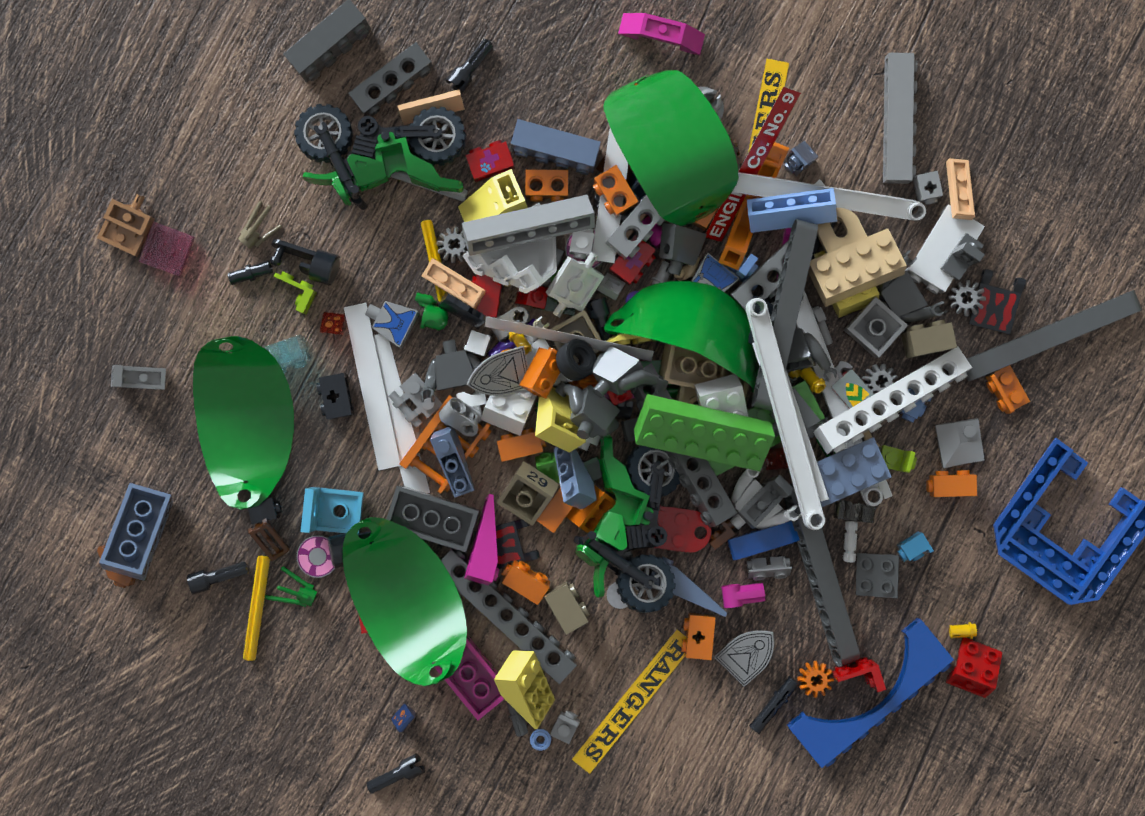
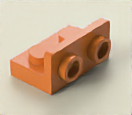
(1007, 389)

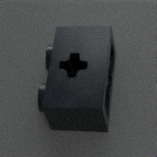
(343, 405)

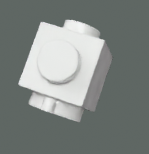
(582, 243)

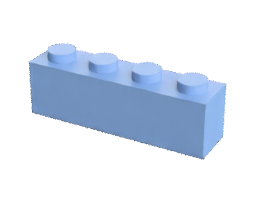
(783, 210)

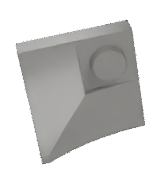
(959, 442)

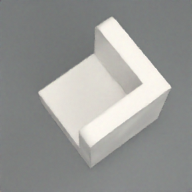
(478, 343)

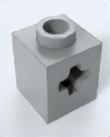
(930, 180)

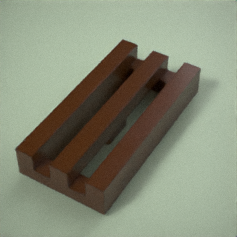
(260, 528)

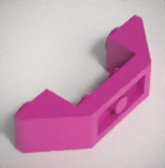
(663, 30)

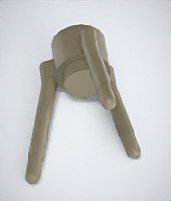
(249, 235)

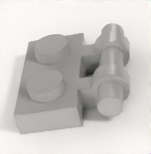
(412, 389)

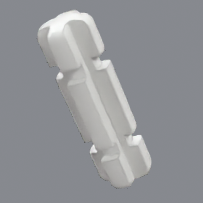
(850, 541)

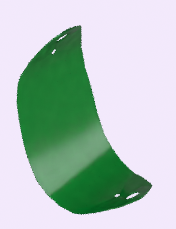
(673, 145)

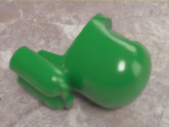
(433, 316)

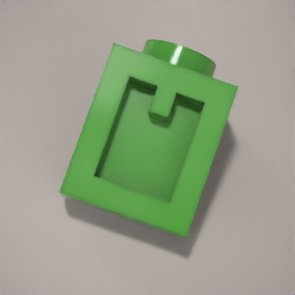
(547, 465)

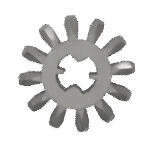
(446, 243)
(974, 295)
(873, 376)

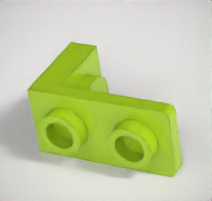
(303, 300)
(898, 459)

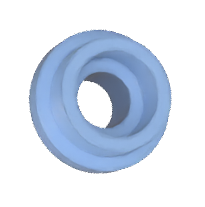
(540, 746)

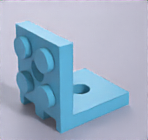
(320, 506)

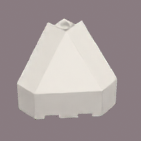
(519, 265)

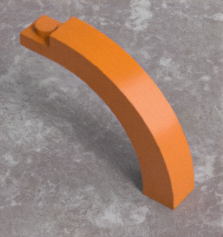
(740, 232)

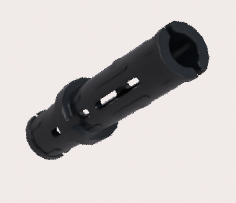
(776, 702)

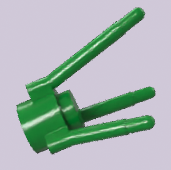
(305, 595)

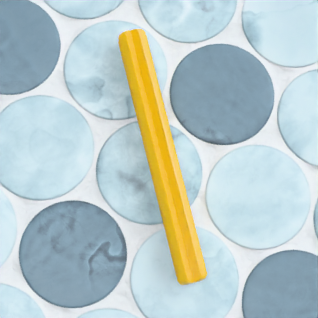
(256, 608)

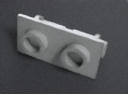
(776, 569)

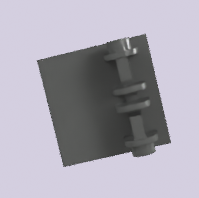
(877, 575)

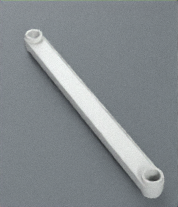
(844, 198)
(807, 321)
(785, 414)

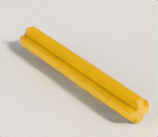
(432, 248)

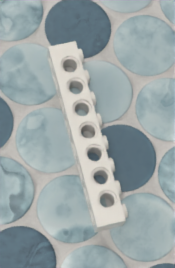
(952, 361)

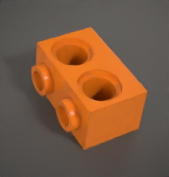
(546, 178)
(620, 189)

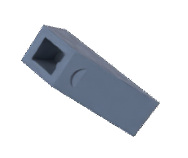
(799, 158)
(452, 460)
(574, 479)

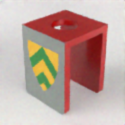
(851, 389)

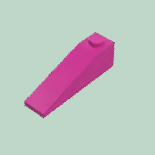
(483, 556)

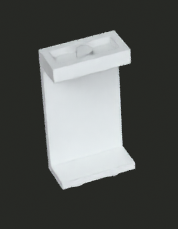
(938, 248)

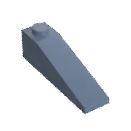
(689, 590)

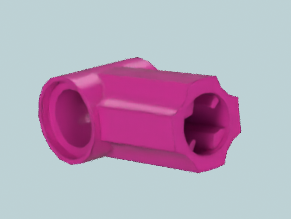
(737, 595)

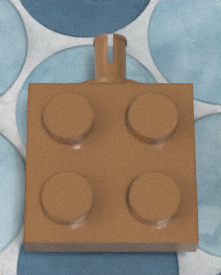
(126, 226)

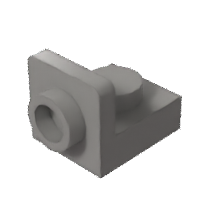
(565, 726)

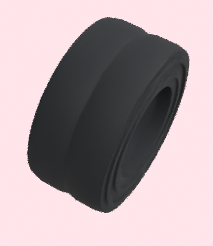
(567, 364)

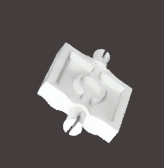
(574, 284)

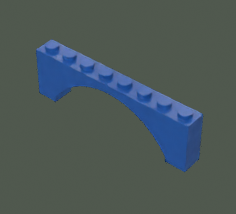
(922, 661)

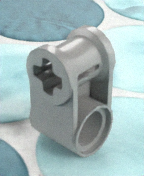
(510, 316)
(459, 415)

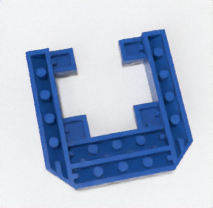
(1090, 569)

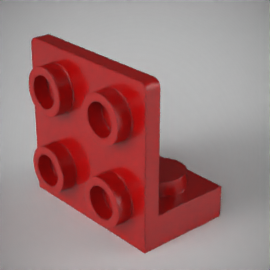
(864, 667)
(976, 668)

